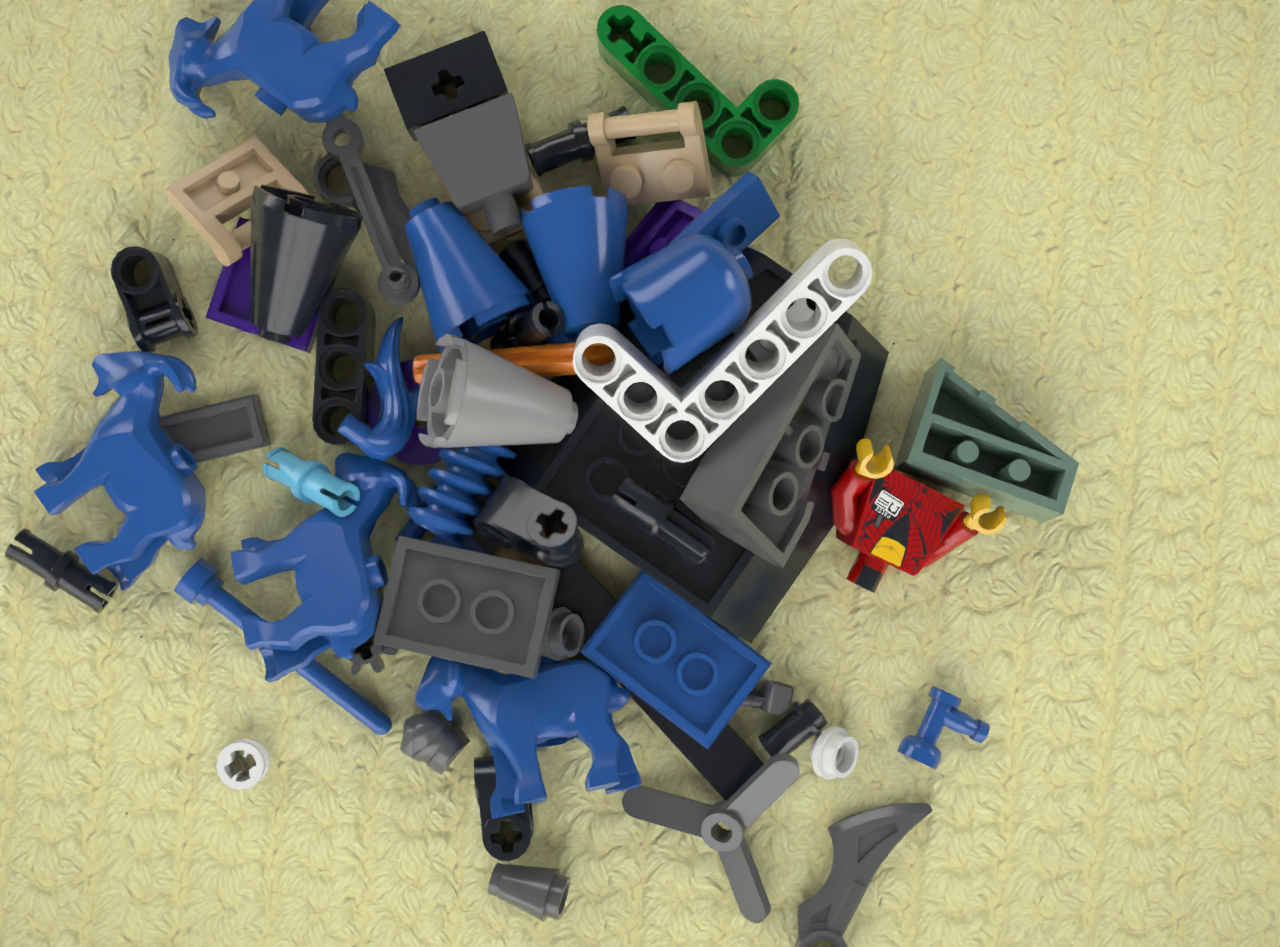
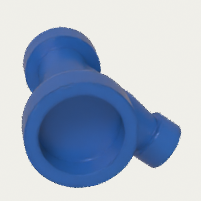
(941, 713)

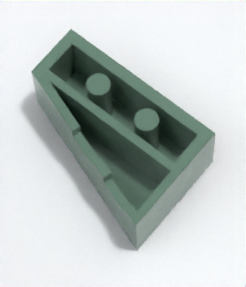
(977, 447)

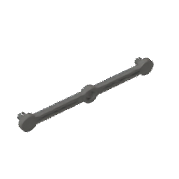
(397, 280)

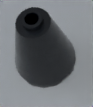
(294, 257)

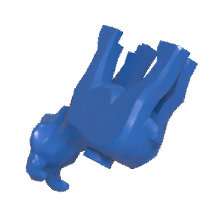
(279, 55)
(136, 465)
(332, 568)
(532, 714)

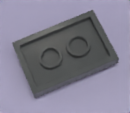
(467, 607)

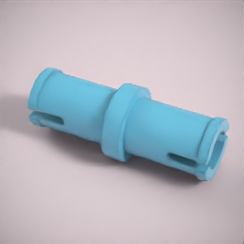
(311, 481)

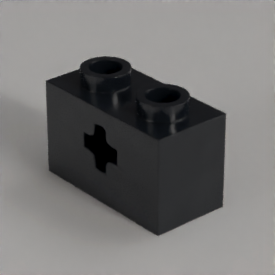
(421, 81)

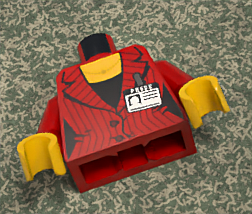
(900, 519)

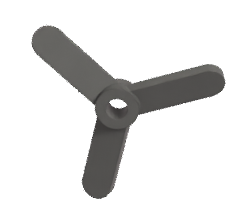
(737, 812)

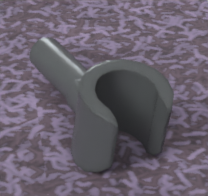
(775, 698)

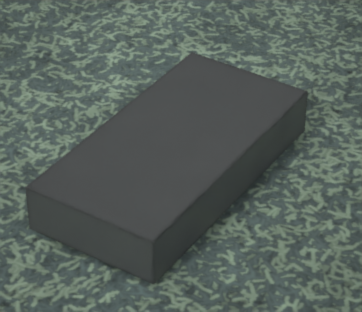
(219, 428)

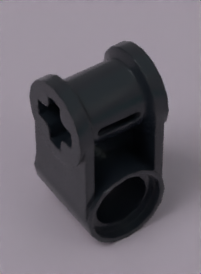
(154, 302)
(525, 518)
(495, 843)

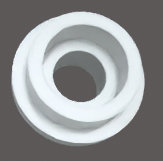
(834, 753)

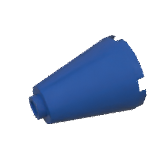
(577, 250)
(461, 275)

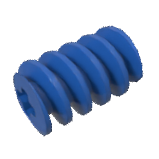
(458, 489)

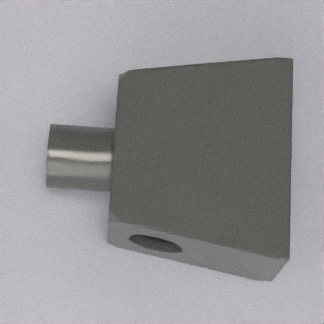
(482, 160)

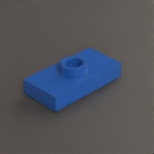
(736, 215)

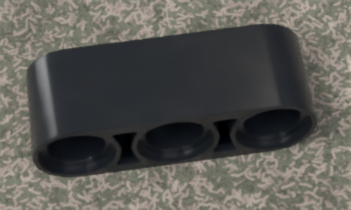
(331, 345)

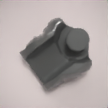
(432, 740)

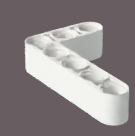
(728, 363)

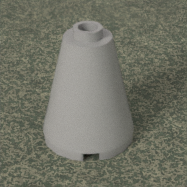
(489, 401)

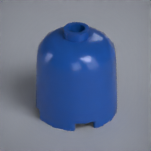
(685, 298)

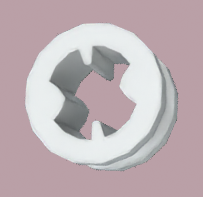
(230, 753)

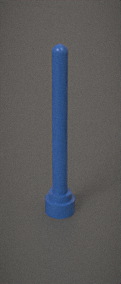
(203, 586)

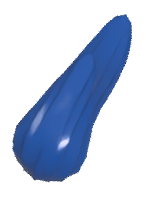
(397, 403)

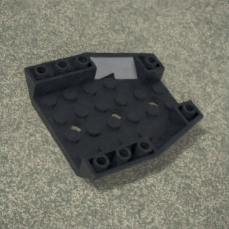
(605, 449)

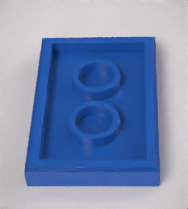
(675, 658)

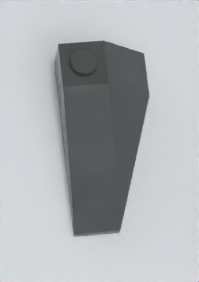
(763, 465)

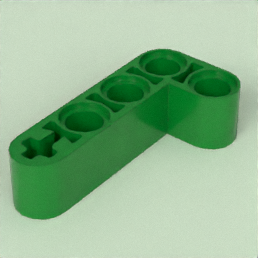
(690, 85)

